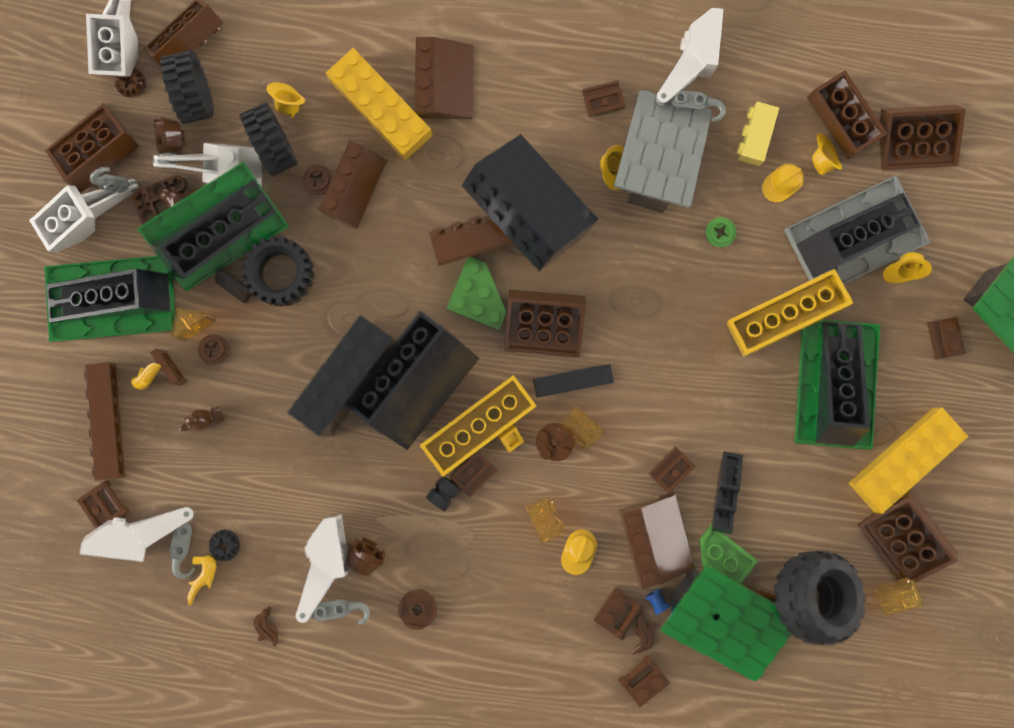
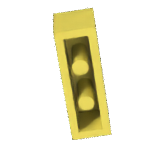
(757, 133)

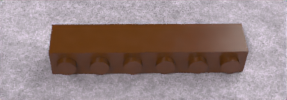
(104, 421)

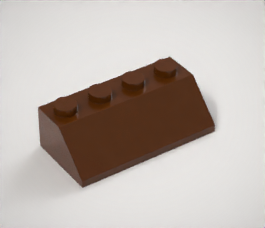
(185, 32)
(846, 114)
(352, 184)
(467, 239)

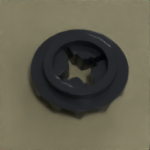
(231, 550)

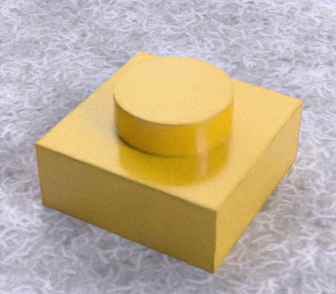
(511, 438)

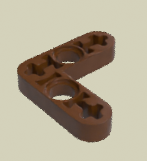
(151, 197)

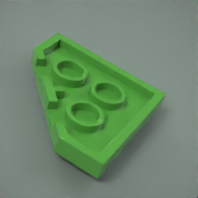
(477, 295)
(725, 555)

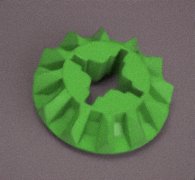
(717, 224)

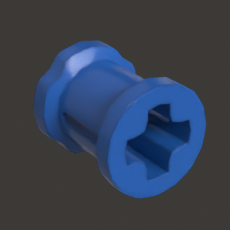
(657, 601)

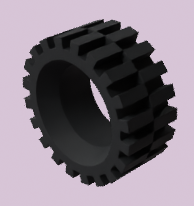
(187, 86)
(268, 139)
(261, 255)

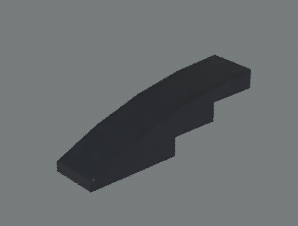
(573, 380)
(727, 492)

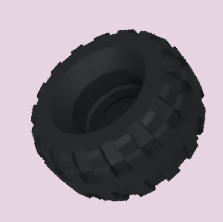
(839, 597)

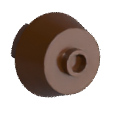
(168, 135)
(364, 556)

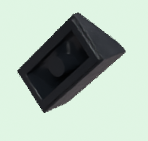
(232, 286)

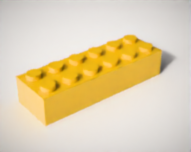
(379, 104)
(789, 313)
(478, 425)
(908, 460)

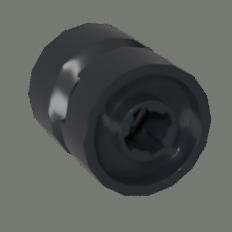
(443, 493)

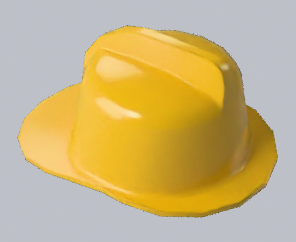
(285, 98)
(825, 157)
(610, 164)
(783, 183)
(908, 268)
(579, 552)

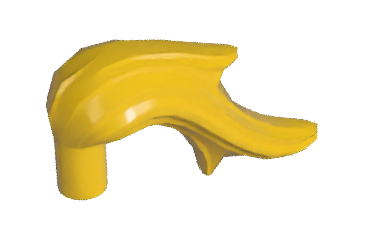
(145, 376)
(206, 577)

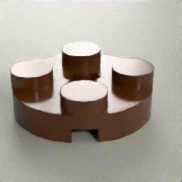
(550, 451)
(408, 615)

